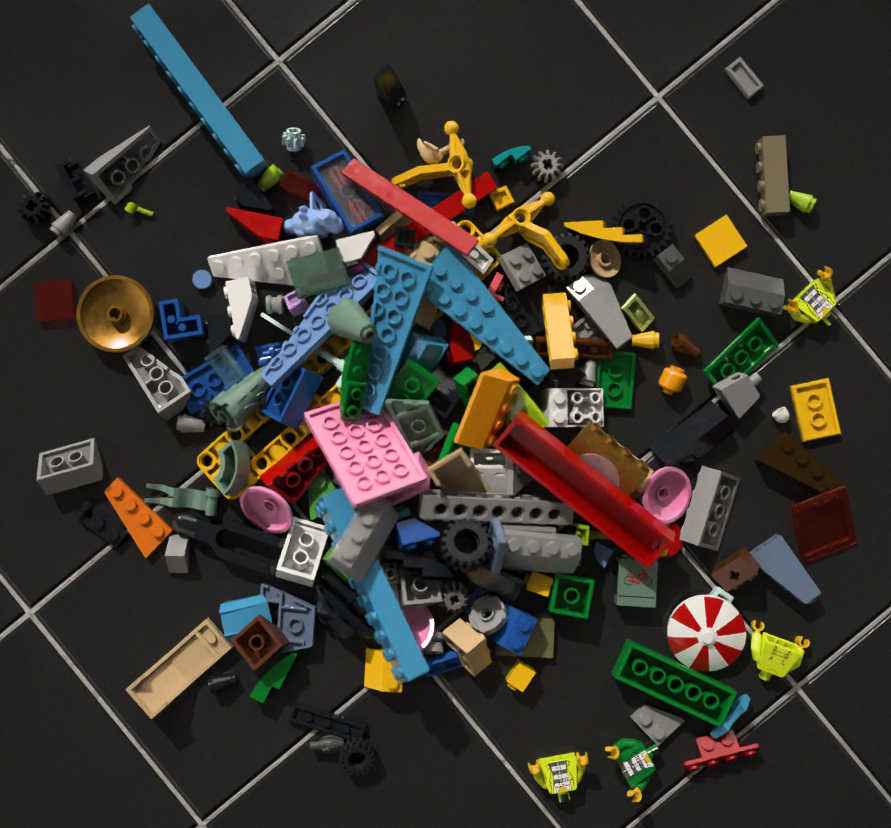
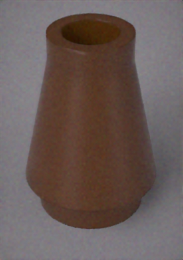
(684, 345)

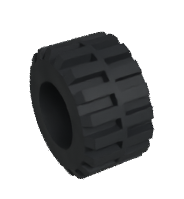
(582, 259)
(465, 529)

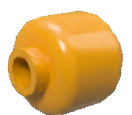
(672, 380)

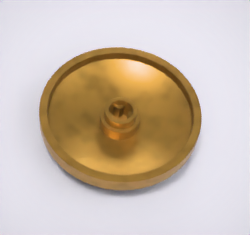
(115, 314)

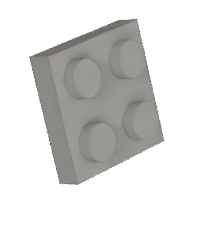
(521, 267)

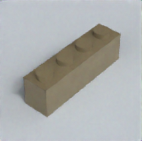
(772, 175)

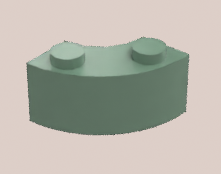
(233, 468)

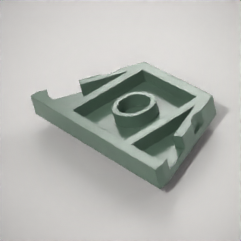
(416, 423)

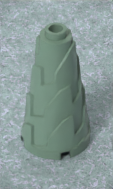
(239, 400)

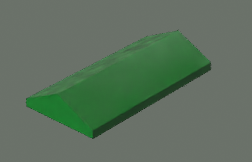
(743, 353)

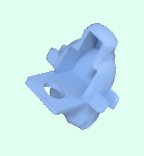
(314, 221)

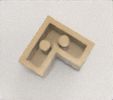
(468, 645)

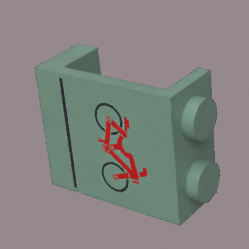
(636, 583)

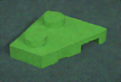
(321, 486)

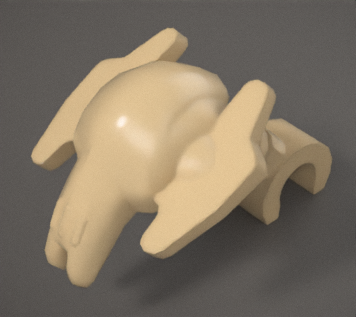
(430, 153)

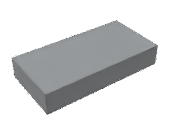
(743, 78)

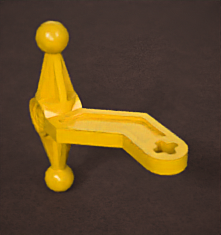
(451, 168)
(530, 231)

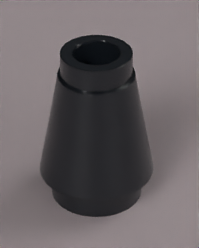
(221, 682)

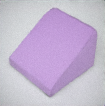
(295, 305)

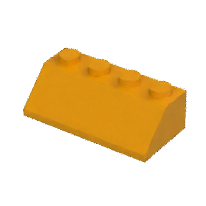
(487, 409)

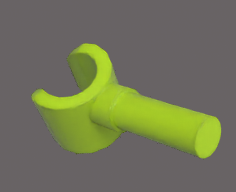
(132, 208)

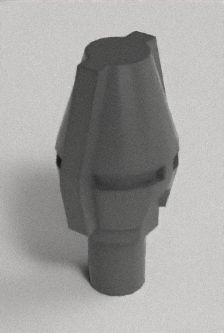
(328, 744)

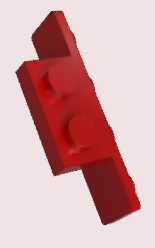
(719, 749)

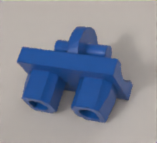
(267, 352)

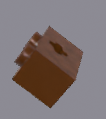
(736, 570)

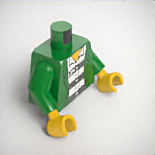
(635, 763)

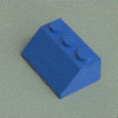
(292, 397)

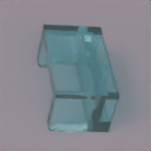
(226, 366)

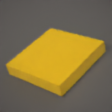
(720, 241)

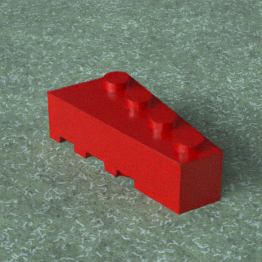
(296, 470)

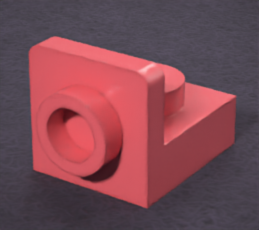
(496, 285)

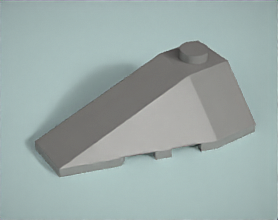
(119, 167)
(600, 305)
(162, 385)
(415, 592)

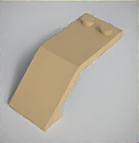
(459, 474)
(179, 668)

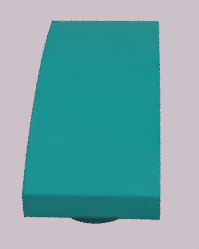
(516, 155)

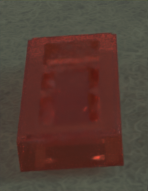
(298, 185)

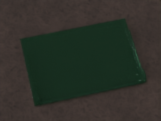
(318, 273)

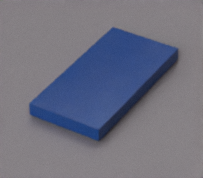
(206, 382)

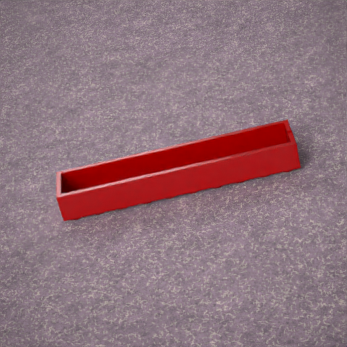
(584, 489)

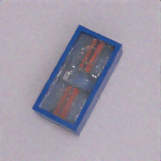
(349, 201)

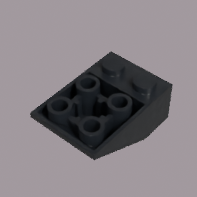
(446, 395)

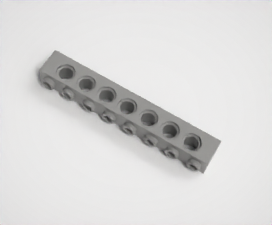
(488, 501)

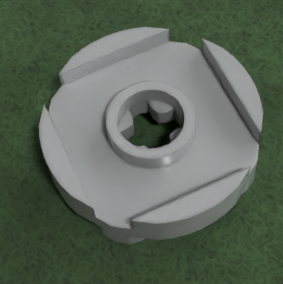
(495, 621)

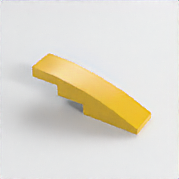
(598, 230)

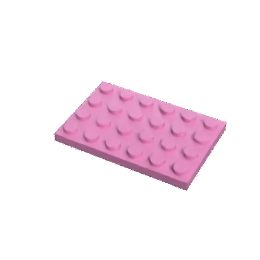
(365, 453)

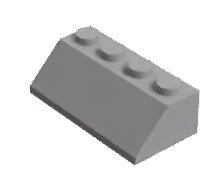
(709, 508)
(363, 539)
(541, 551)

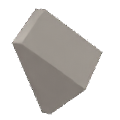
(178, 553)

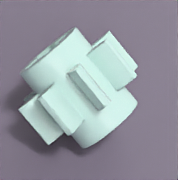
(293, 139)

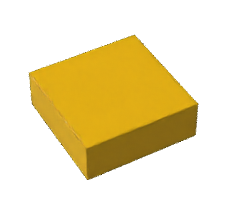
(501, 198)

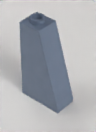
(785, 569)

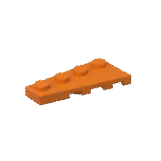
(140, 520)

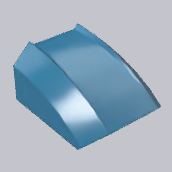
(424, 350)
(240, 612)

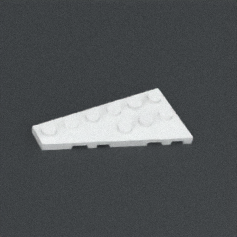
(264, 262)

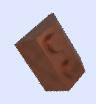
(260, 642)

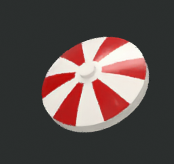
(706, 633)

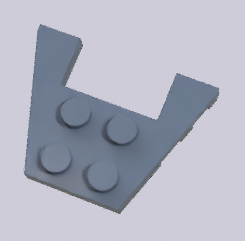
(295, 618)

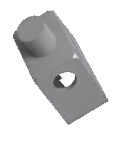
(738, 392)

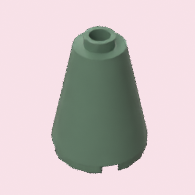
(351, 322)

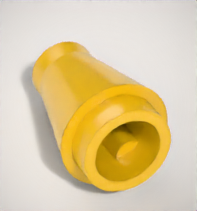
(646, 340)

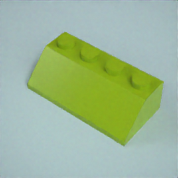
(523, 402)

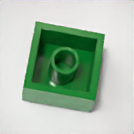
(571, 595)

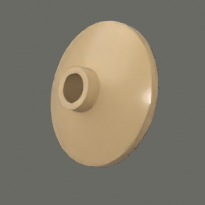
(605, 258)

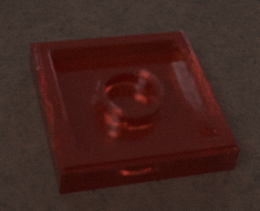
(54, 300)

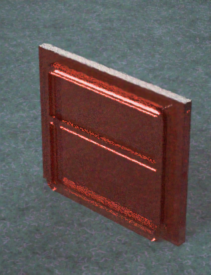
(823, 524)

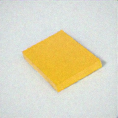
(815, 410)

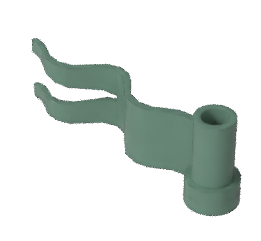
(188, 498)

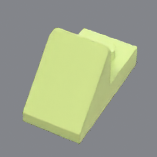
(637, 313)

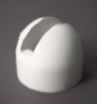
(781, 415)

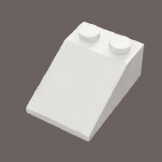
(302, 552)

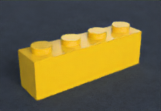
(558, 331)

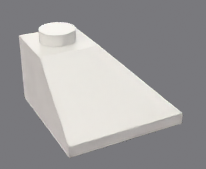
(355, 247)

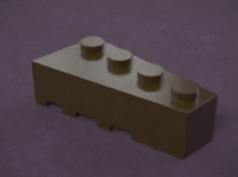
(796, 463)

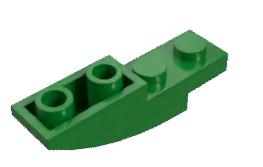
(353, 380)

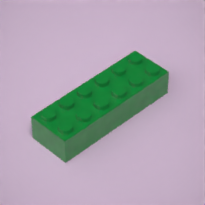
(674, 682)

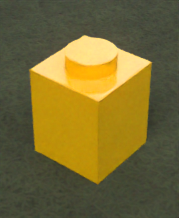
(538, 582)
(520, 676)

